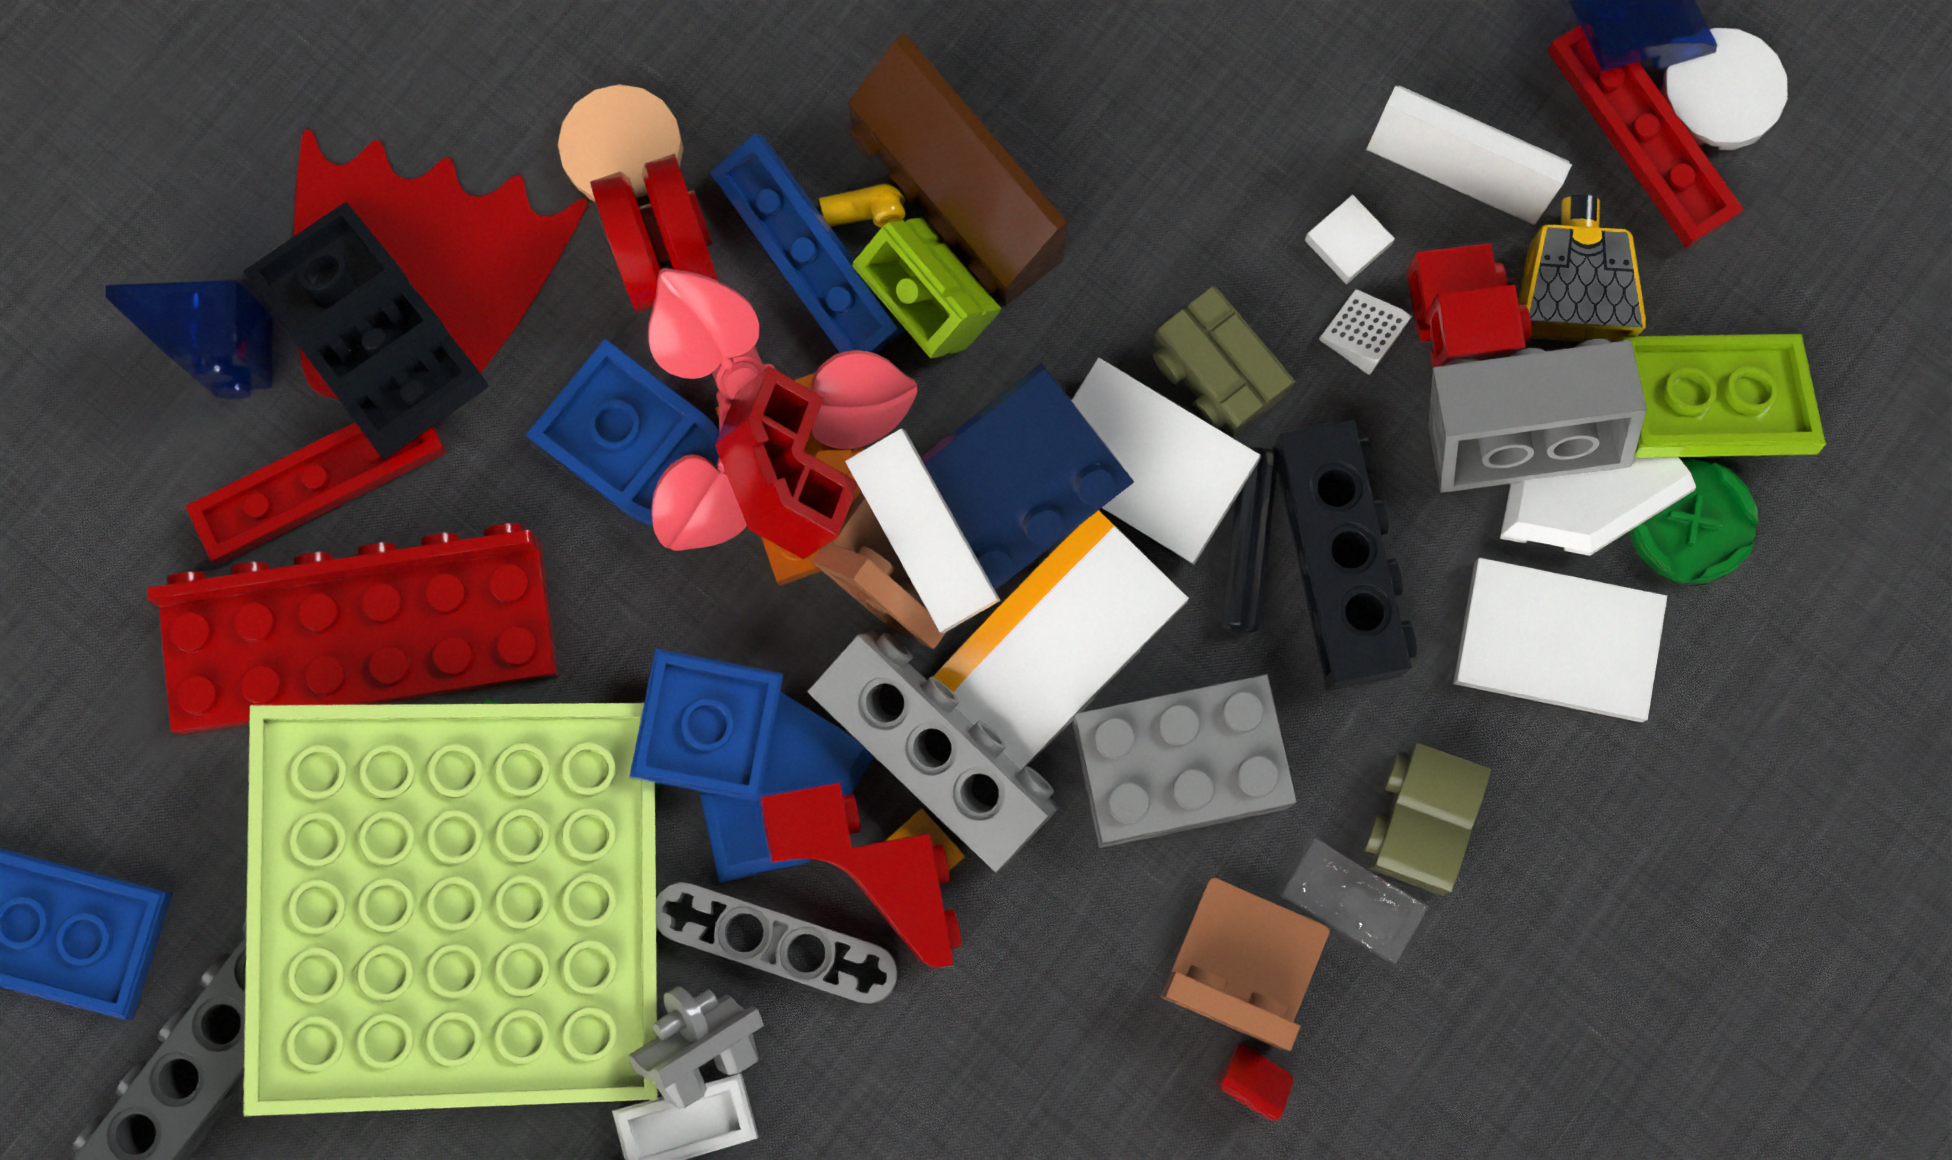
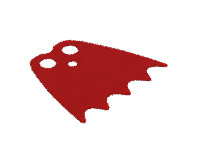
(463, 253)

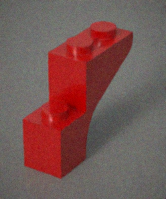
(894, 874)

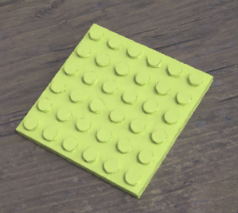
(447, 907)

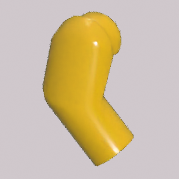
(878, 202)

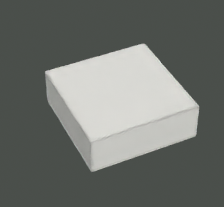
(1349, 239)

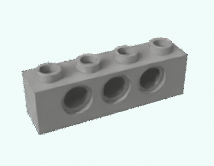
(851, 696)

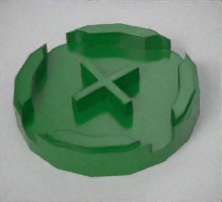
(1702, 532)

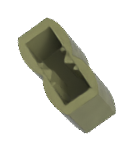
(1427, 818)

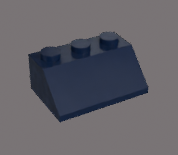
(1024, 474)

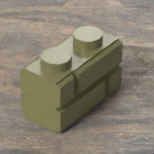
(1221, 363)

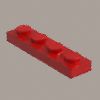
(1649, 140)
(301, 489)

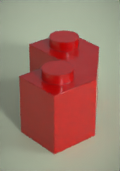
(1466, 305)
(776, 483)

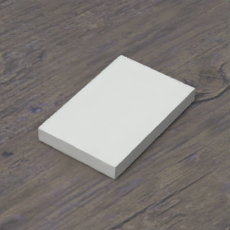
(1468, 155)
(1178, 463)
(1560, 640)

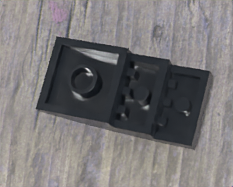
(366, 329)

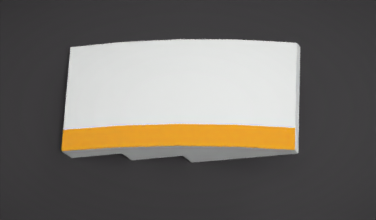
(1060, 638)

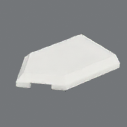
(1593, 507)

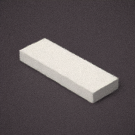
(922, 531)

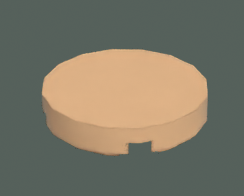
(617, 132)

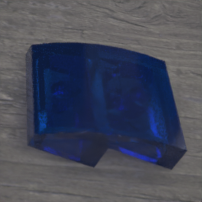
(1644, 29)

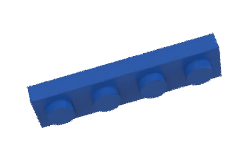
(804, 248)

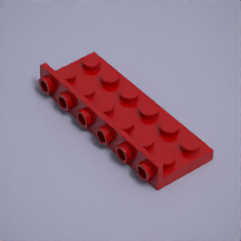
(356, 627)

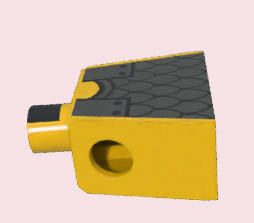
(1582, 278)

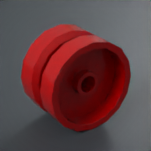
(655, 232)

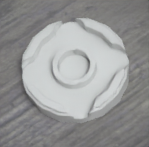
(1729, 94)

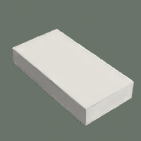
(668, 1133)

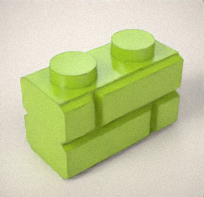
(926, 287)

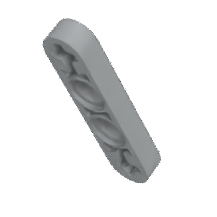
(774, 947)

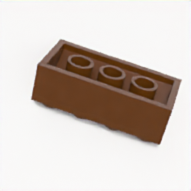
(956, 172)

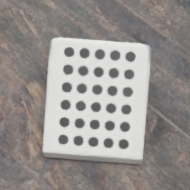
(1365, 330)

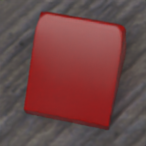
(1255, 1082)

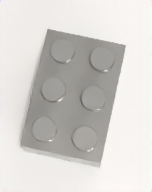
(1535, 415)
(1183, 761)

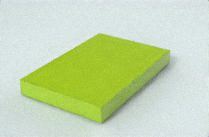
(1726, 396)

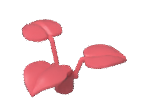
(713, 329)

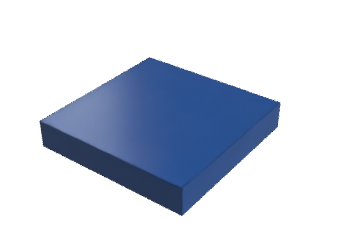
(706, 725)

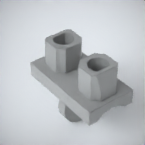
(693, 1035)

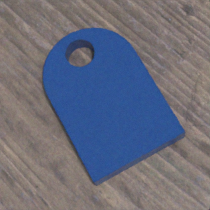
(622, 430)

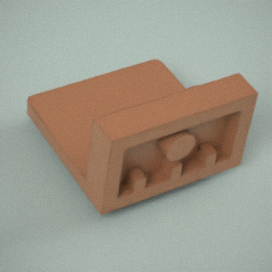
(873, 575)
(1246, 963)

